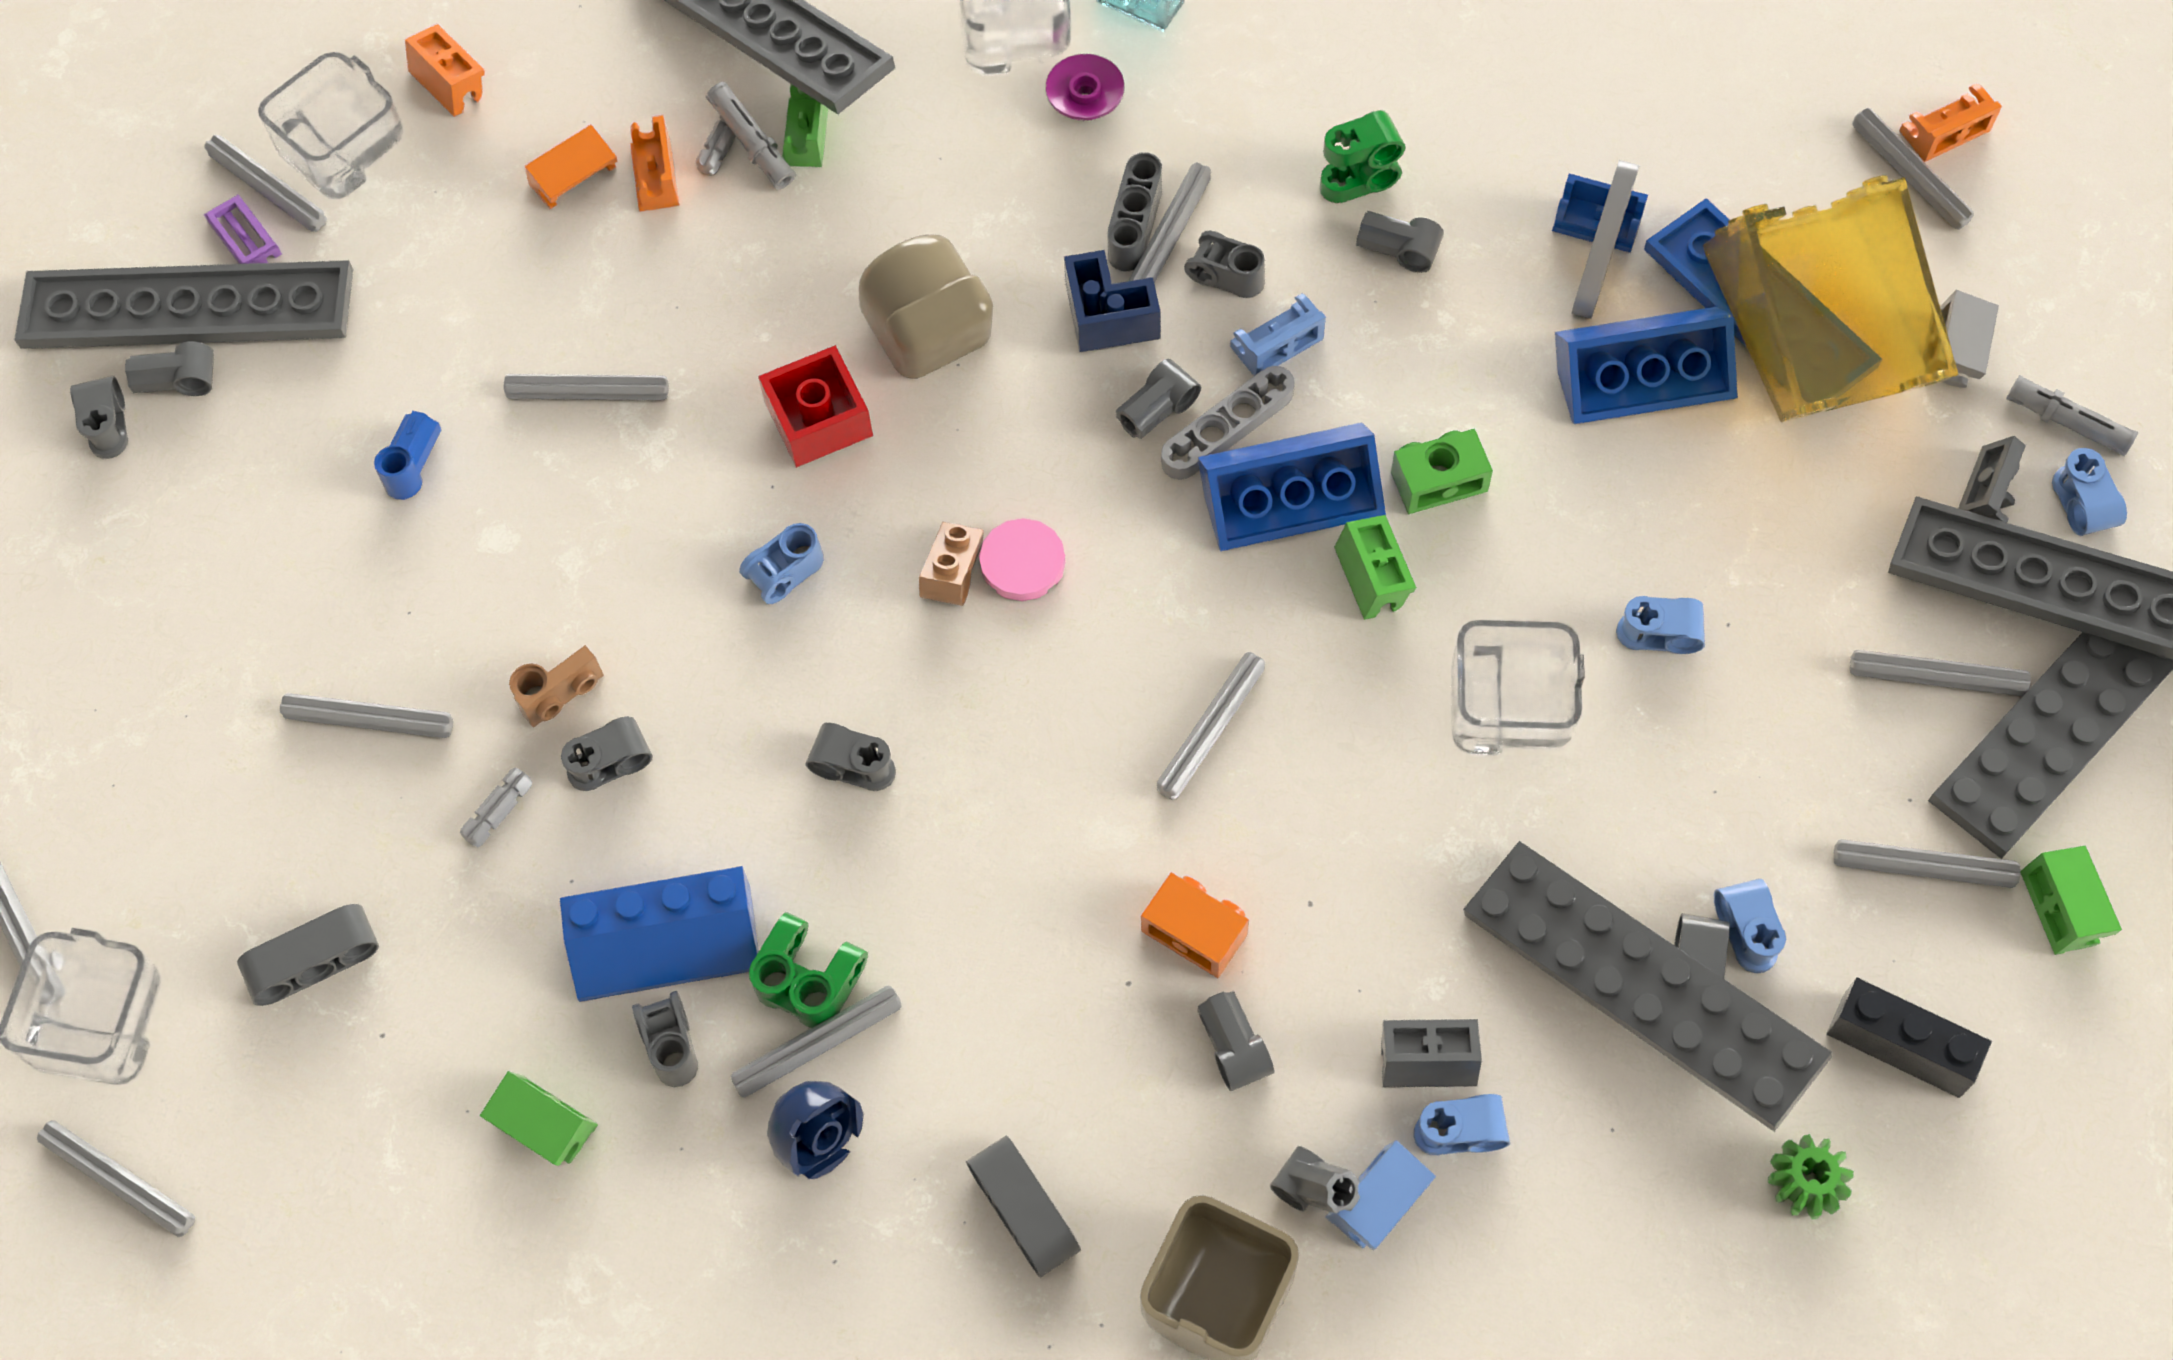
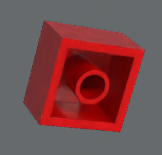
(816, 406)

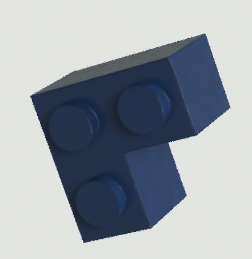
(1109, 312)

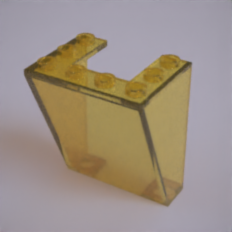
(1834, 299)

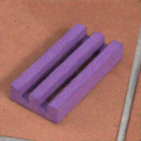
(257, 255)

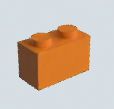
(1195, 924)

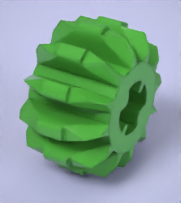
(1813, 1194)

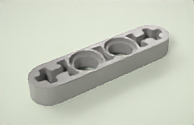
(1605, 239)
(1224, 419)

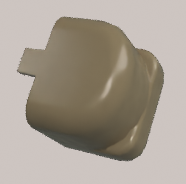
(924, 305)
(1218, 1280)

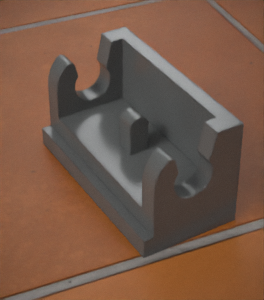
(1430, 1053)

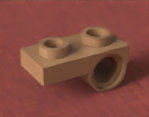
(950, 563)
(560, 685)

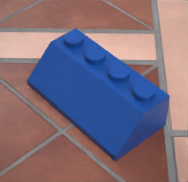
(1647, 364)
(1292, 486)
(659, 933)

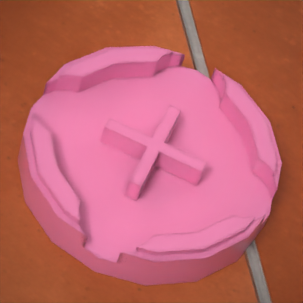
(1022, 559)

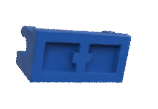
(1582, 210)

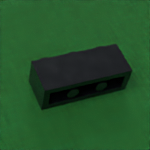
(1909, 1037)

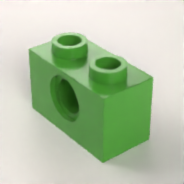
(1426, 487)

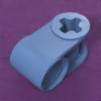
(2091, 498)
(780, 565)
(1665, 625)
(1750, 919)
(1471, 1126)

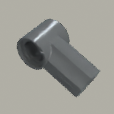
(1411, 243)
(185, 370)
(1165, 391)
(1239, 1053)
(1313, 1182)

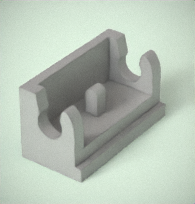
(1970, 332)

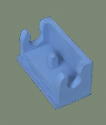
(1280, 337)
(1385, 1193)

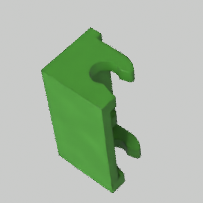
(804, 130)
(1374, 565)
(2070, 899)
(538, 1119)

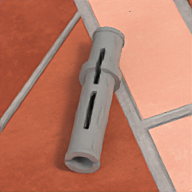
(760, 148)
(2071, 415)

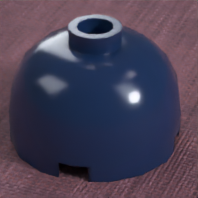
(813, 1126)

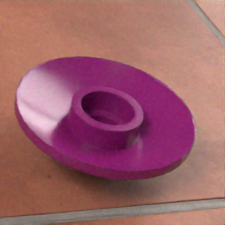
(1085, 75)

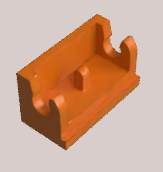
(443, 68)
(1951, 124)
(569, 164)
(653, 166)

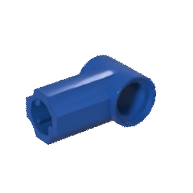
(403, 460)

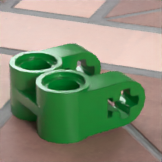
(1369, 162)
(778, 956)

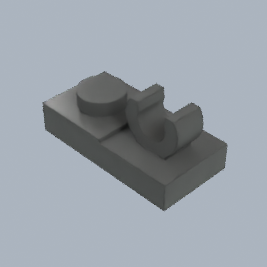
(1991, 477)

